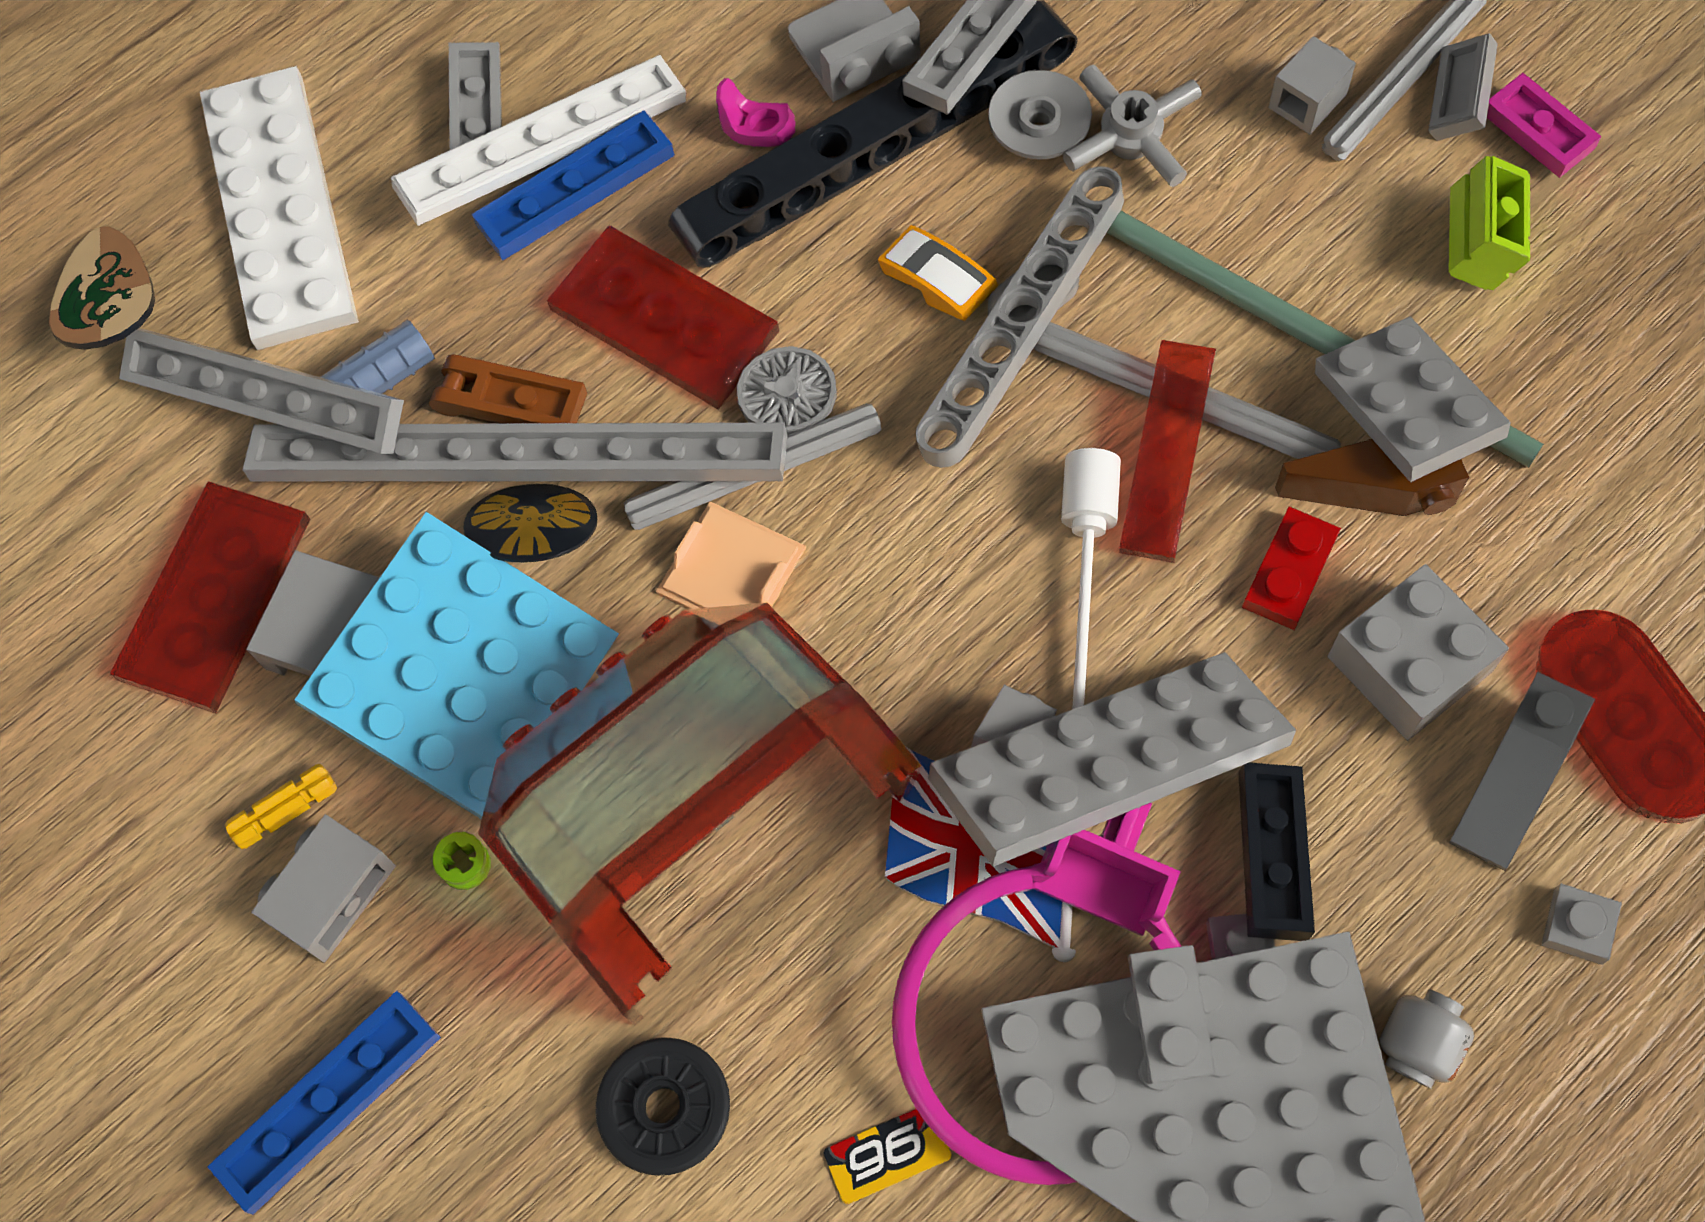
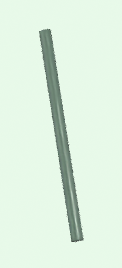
(1267, 306)

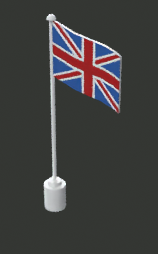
(926, 842)

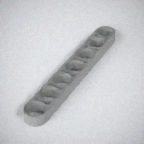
(1020, 336)

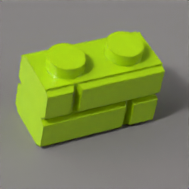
(1489, 223)

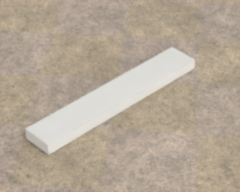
(535, 140)

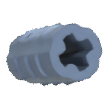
(384, 360)

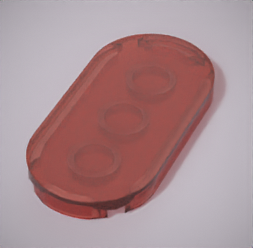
(1644, 721)

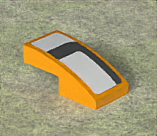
(939, 270)

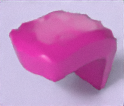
(752, 121)

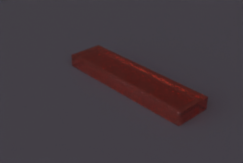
(1167, 451)

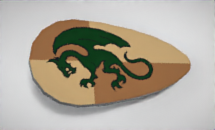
(101, 292)

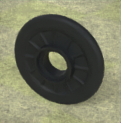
(685, 1139)

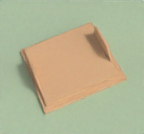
(729, 562)

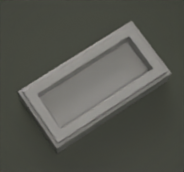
(1463, 87)

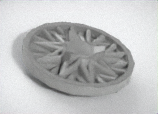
(787, 387)

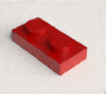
(1291, 568)

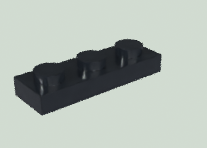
(1275, 852)

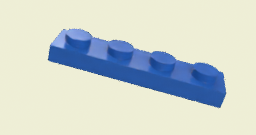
(573, 185)
(323, 1103)

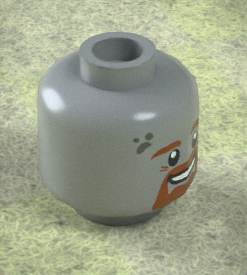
(1426, 1038)

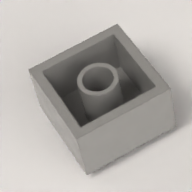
(1417, 651)

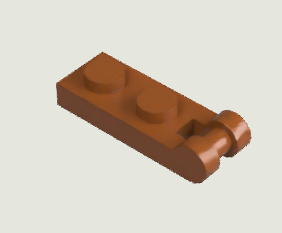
(506, 393)

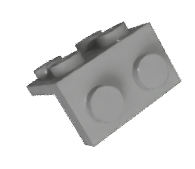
(855, 43)

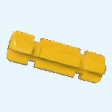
(280, 806)

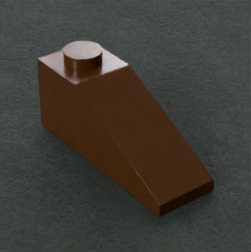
(1368, 480)

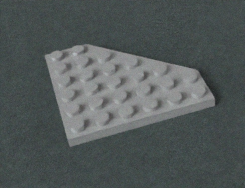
(1281, 1132)

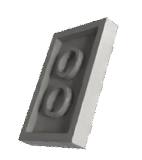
(1411, 398)

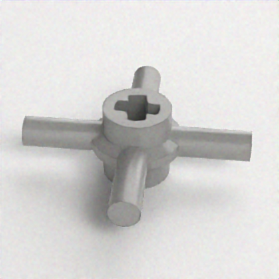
(1132, 125)

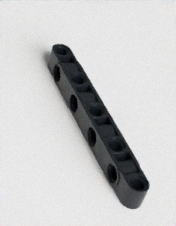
(865, 139)

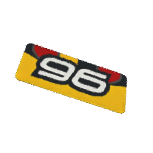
(884, 1156)

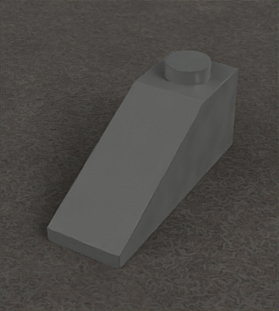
(1522, 771)

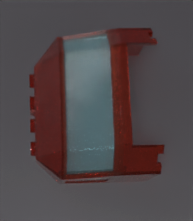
(661, 761)

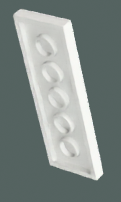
(277, 208)

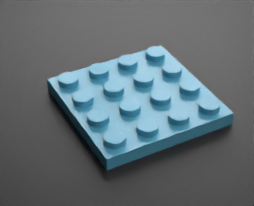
(452, 662)

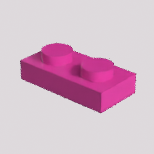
(1541, 125)

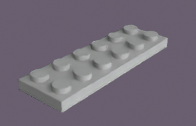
(1108, 757)

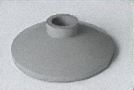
(1045, 99)

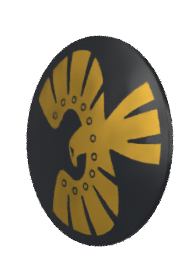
(531, 522)

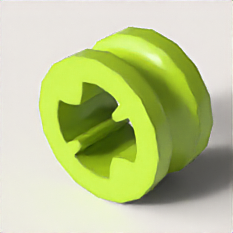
(468, 844)

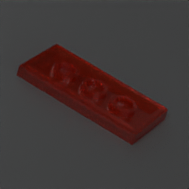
(663, 316)
(210, 597)

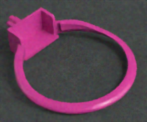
(1080, 870)

